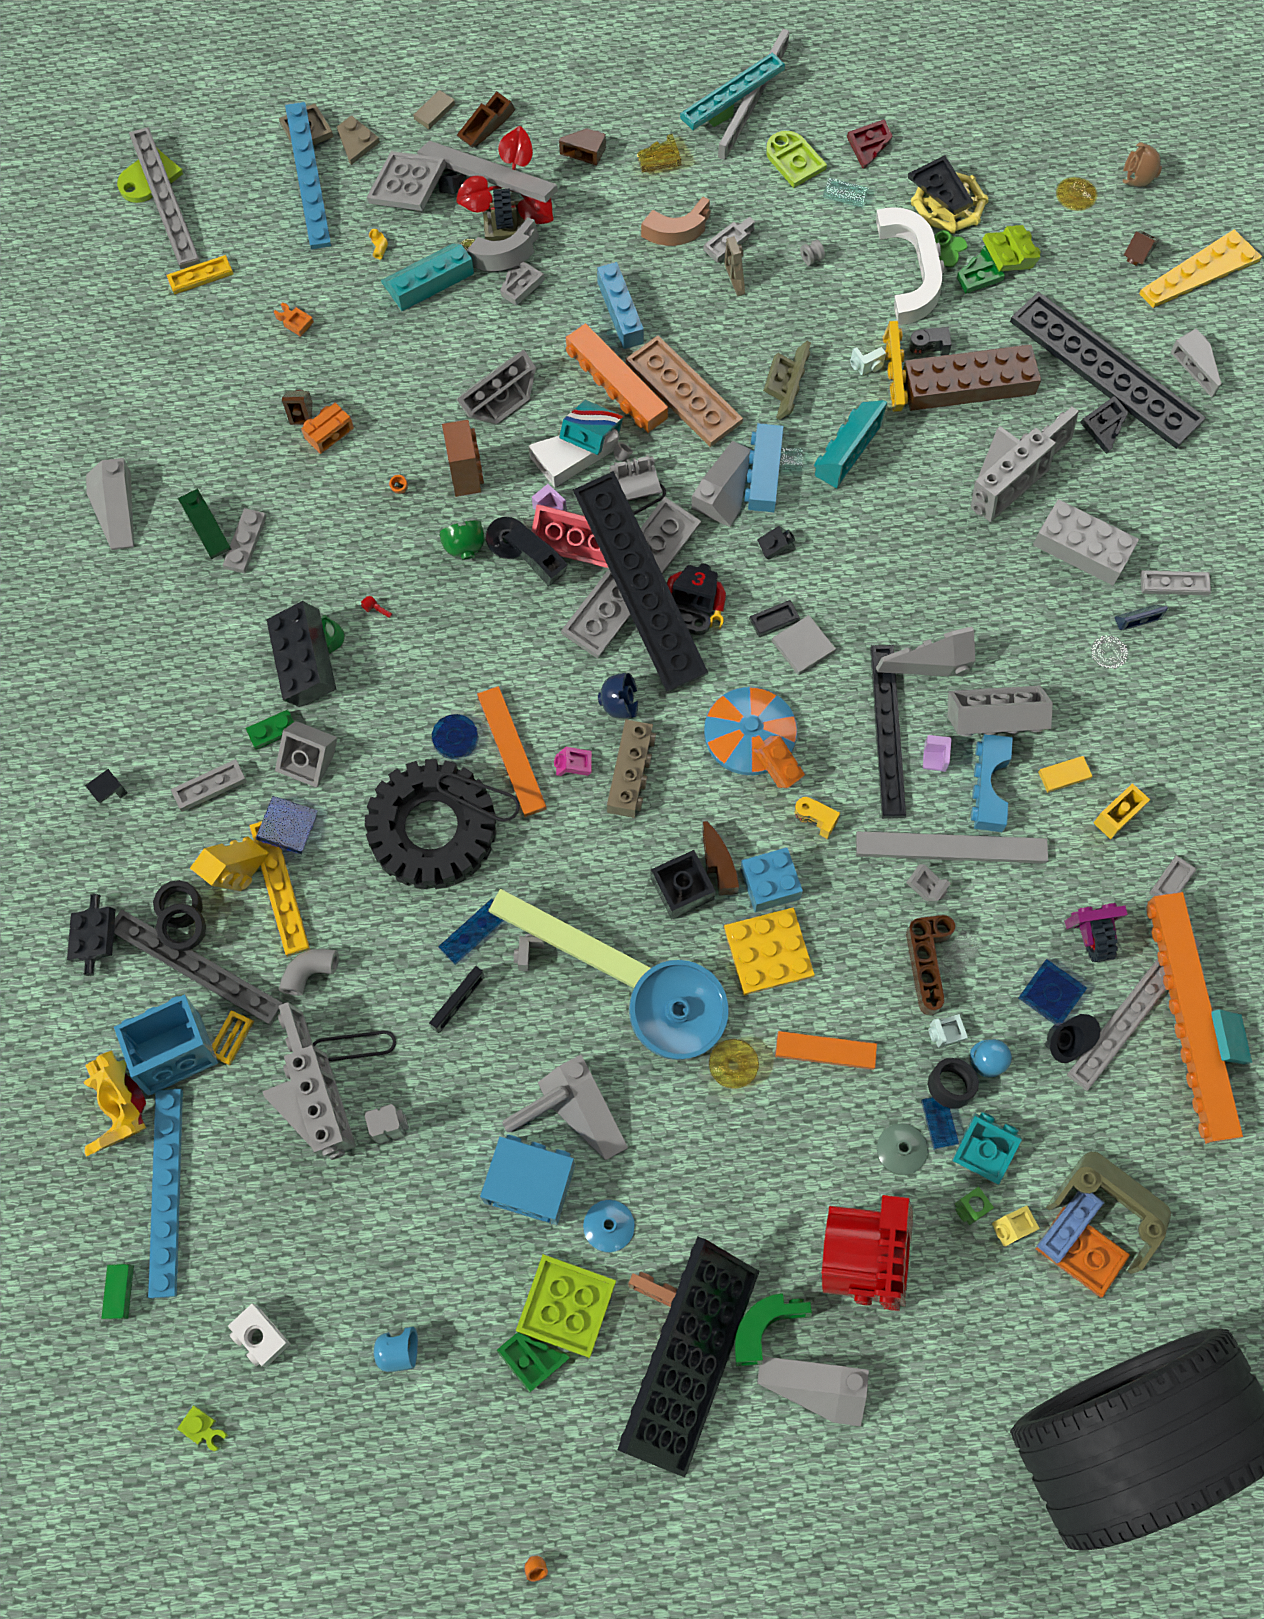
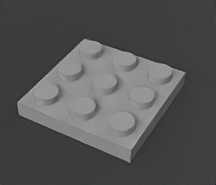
(406, 181)

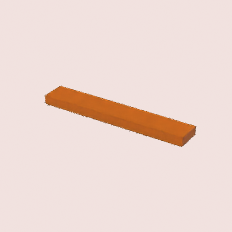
(511, 751)

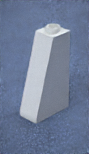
(563, 460)

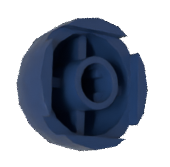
(618, 696)

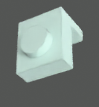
(870, 362)
(947, 1031)

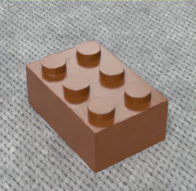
(463, 457)

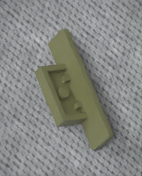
(785, 378)

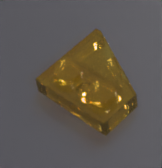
(659, 156)

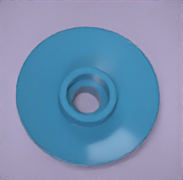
(612, 1239)

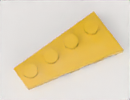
(892, 338)

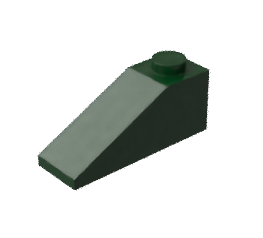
(204, 523)

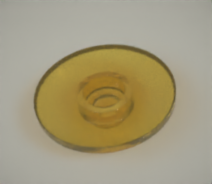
(1076, 193)
(736, 1051)

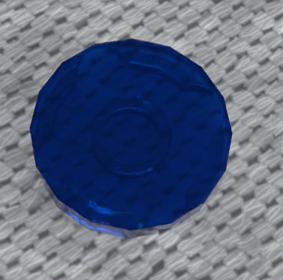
(455, 736)

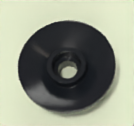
(495, 535)

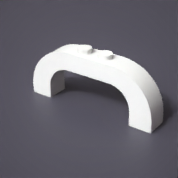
(914, 228)

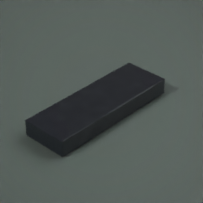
(457, 999)

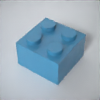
(771, 879)

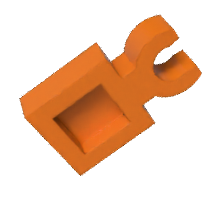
(295, 320)

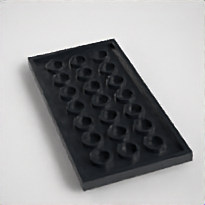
(689, 1359)

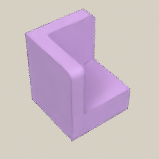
(549, 497)
(936, 753)

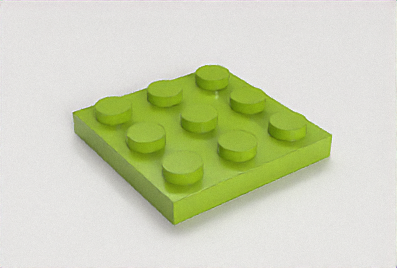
(566, 1306)

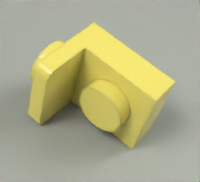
(1015, 1226)

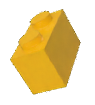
(1121, 811)

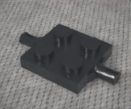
(91, 934)

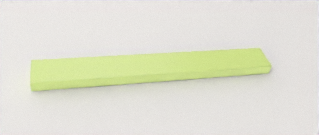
(567, 938)

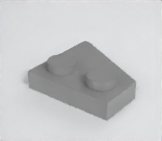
(521, 282)

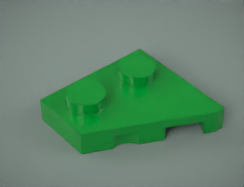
(979, 272)
(530, 1360)

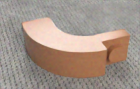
(679, 230)

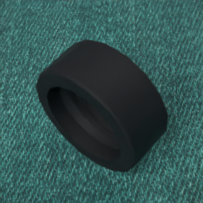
(170, 888)
(162, 921)
(961, 1069)

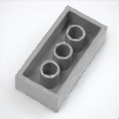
(1085, 542)
(999, 710)

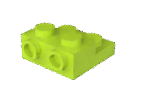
(1012, 248)

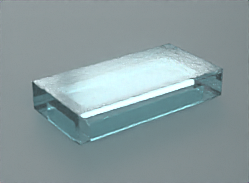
(845, 192)

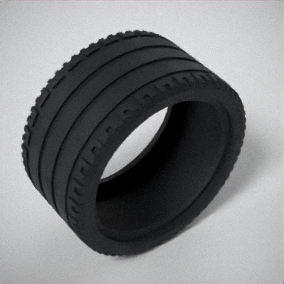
(1147, 1441)

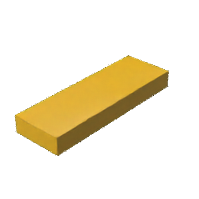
(200, 274)

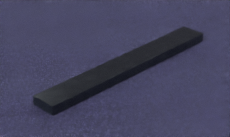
(888, 737)

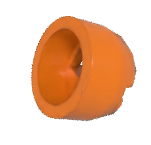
(399, 479)
(535, 1568)

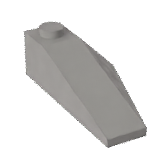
(825, 1389)

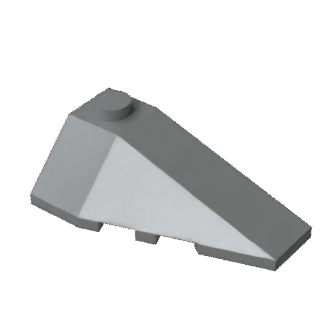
(723, 486)
(111, 498)
(942, 658)
(585, 1107)

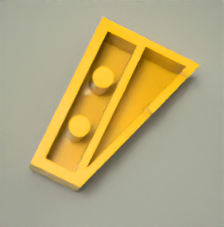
(231, 864)

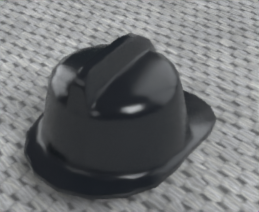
(1073, 1037)

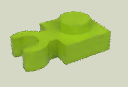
(198, 1426)

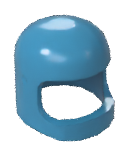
(991, 1058)
(393, 1354)

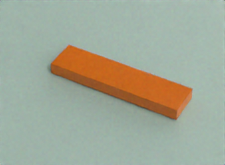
(826, 1050)

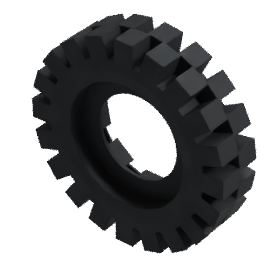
(423, 866)

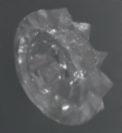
(1106, 643)

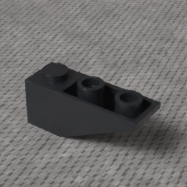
(537, 554)

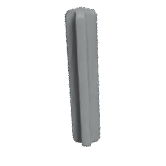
(536, 1109)

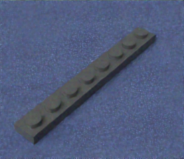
(198, 969)

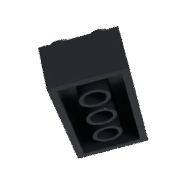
(301, 654)

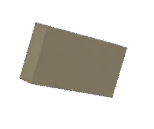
(434, 109)

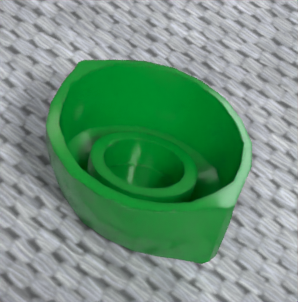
(333, 633)

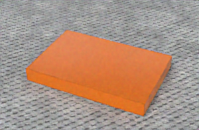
(1092, 1260)

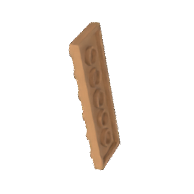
(684, 391)

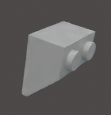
(305, 753)

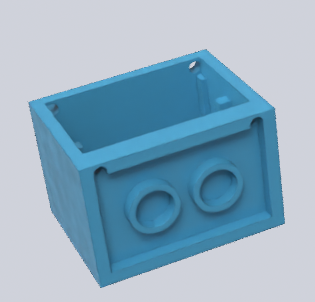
(165, 1044)
(528, 1179)

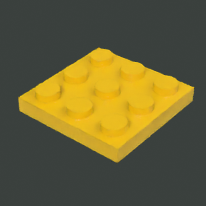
(768, 951)

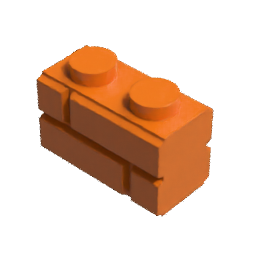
(327, 427)
(779, 761)

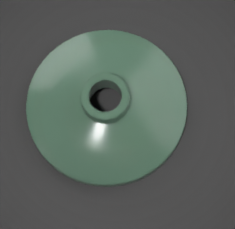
(896, 1160)

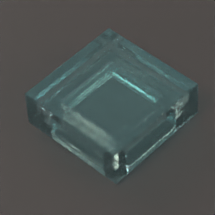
(791, 459)

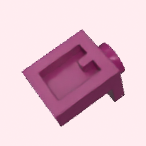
(573, 761)

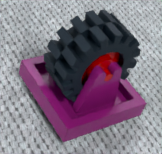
(1098, 929)

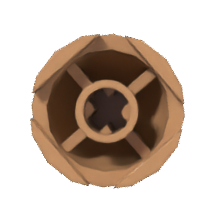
(1144, 164)

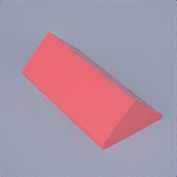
(567, 534)

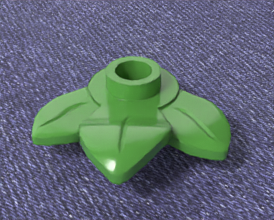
(950, 247)

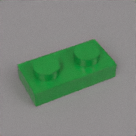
(269, 730)

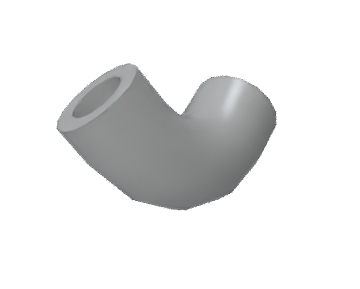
(304, 966)

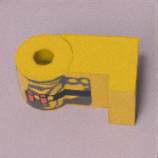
(817, 814)

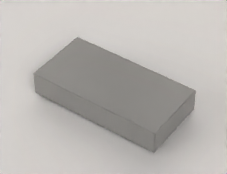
(1173, 878)

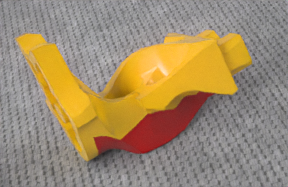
(118, 1099)

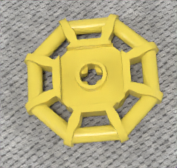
(940, 212)

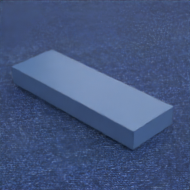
(1069, 1225)

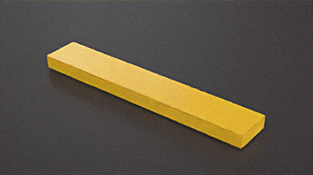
(282, 898)

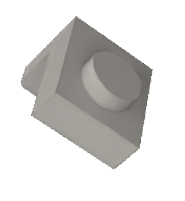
(927, 884)
(521, 955)

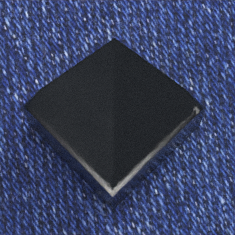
(451, 182)

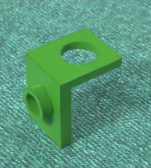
(965, 1210)

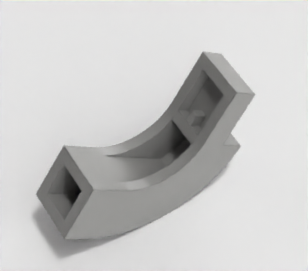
(505, 253)

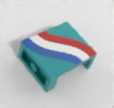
(589, 426)

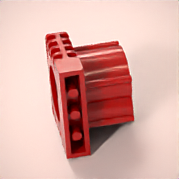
(869, 1253)

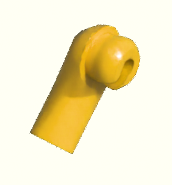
(380, 243)

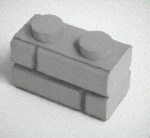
(386, 1124)

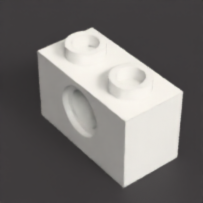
(273, 1340)

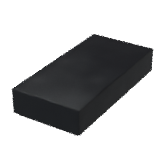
(774, 618)

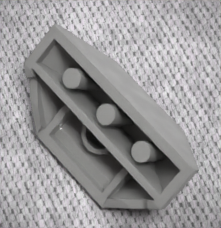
(500, 390)

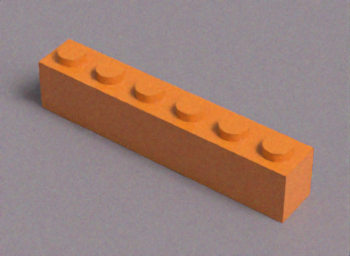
(616, 378)

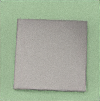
(803, 645)

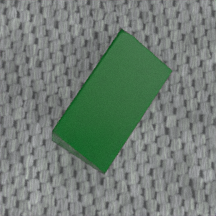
(117, 1291)

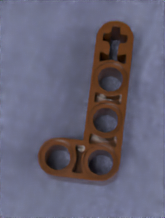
(930, 965)

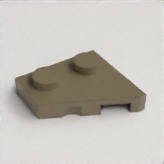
(356, 138)
(734, 265)

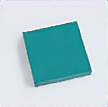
(1231, 1037)

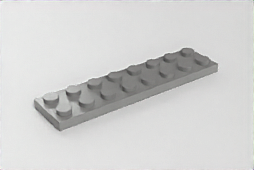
(604, 609)

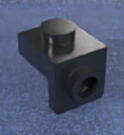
(776, 542)

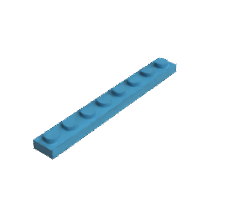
(308, 175)
(165, 1194)

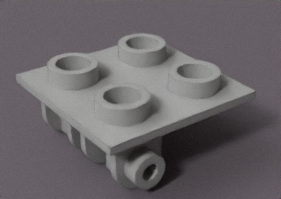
(637, 477)

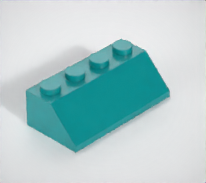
(429, 276)
(850, 442)

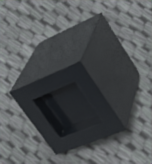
(105, 786)

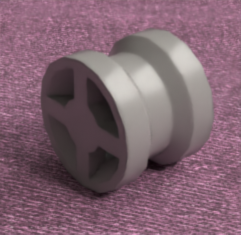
(812, 252)

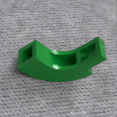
(758, 1318)

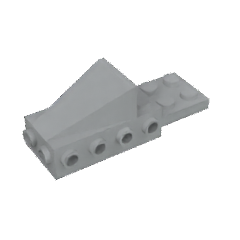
(1017, 464)
(311, 1097)

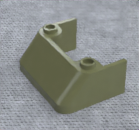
(1097, 1171)

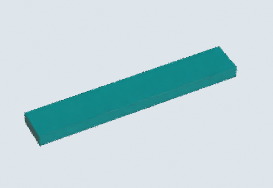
(732, 91)

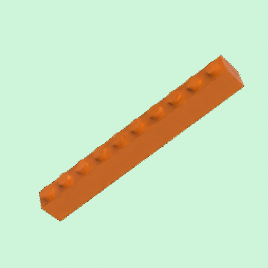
(1194, 1026)

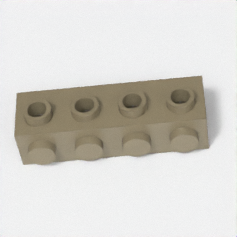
(630, 769)

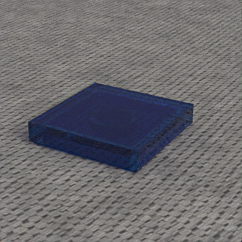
(286, 825)
(1052, 992)

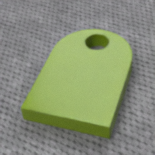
(795, 158)
(134, 177)

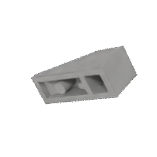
(1197, 358)

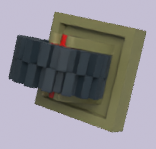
(502, 217)

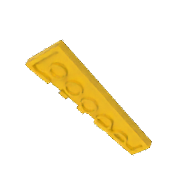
(1213, 262)

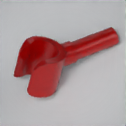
(369, 603)

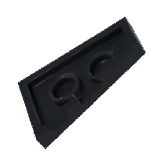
(942, 184)

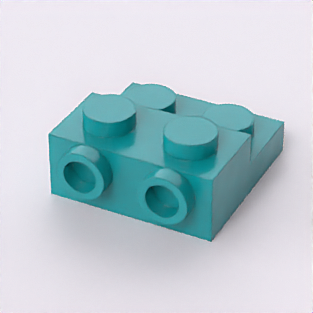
(987, 1147)

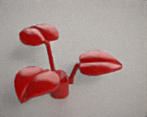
(514, 149)

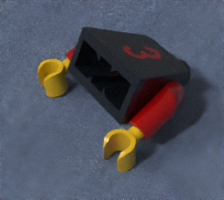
(699, 590)

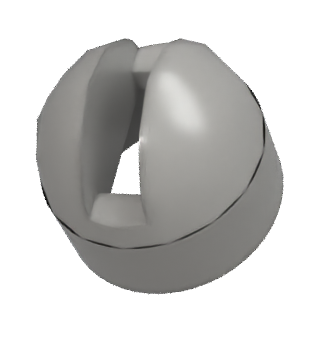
(622, 452)

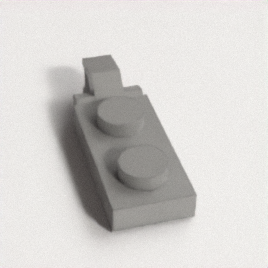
(717, 245)

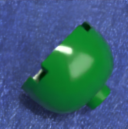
(463, 540)

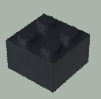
(682, 884)

